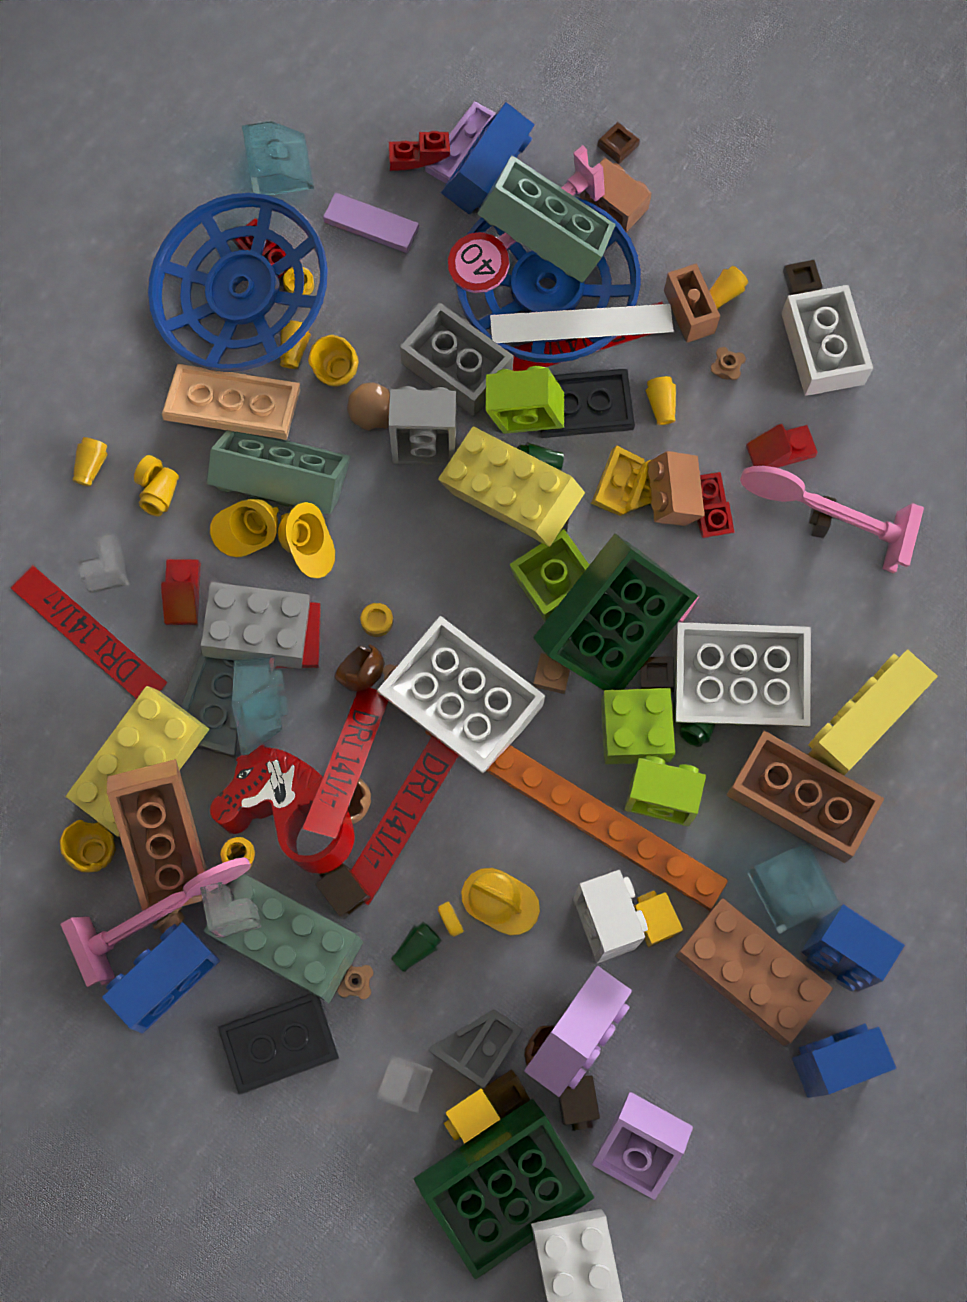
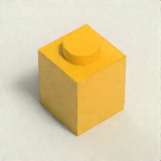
(659, 916)
(470, 1117)

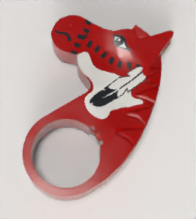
(285, 787)

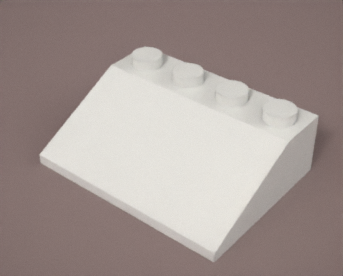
(742, 674)
(462, 695)

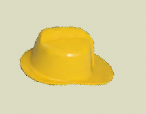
(244, 527)
(307, 539)
(500, 901)

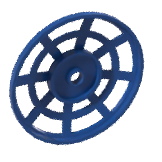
(228, 273)
(565, 295)

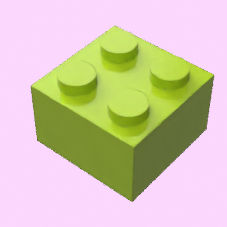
(525, 400)
(549, 572)
(637, 725)
(665, 791)

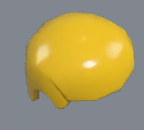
(333, 360)
(87, 846)

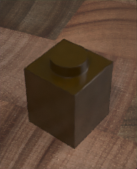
(342, 890)
(580, 1105)

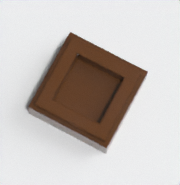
(618, 142)

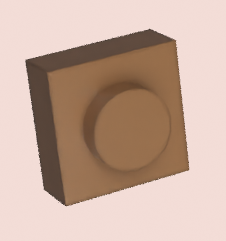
(551, 675)

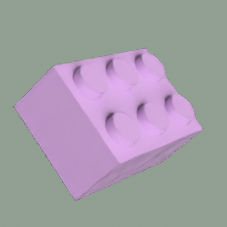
(579, 1031)

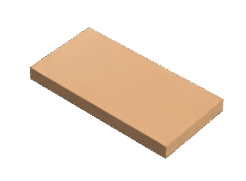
(231, 401)

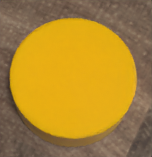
(289, 281)
(147, 470)
(376, 619)
(450, 919)

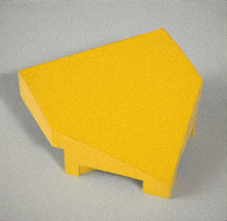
(623, 483)

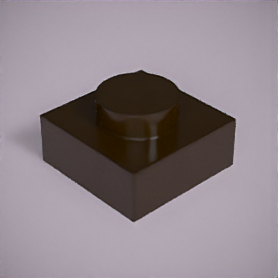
(802, 277)
(820, 521)
(658, 673)
(506, 1094)

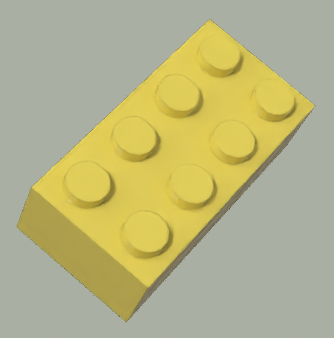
(511, 486)
(875, 710)
(147, 735)

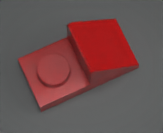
(782, 447)
(181, 592)

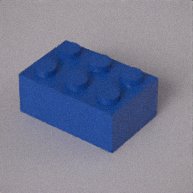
(500, 138)
(851, 949)
(160, 977)
(843, 1060)

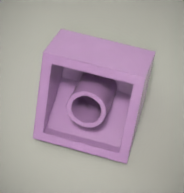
(643, 1146)

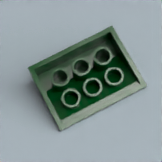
(614, 616)
(501, 1185)

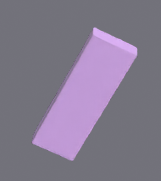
(461, 140)
(371, 222)

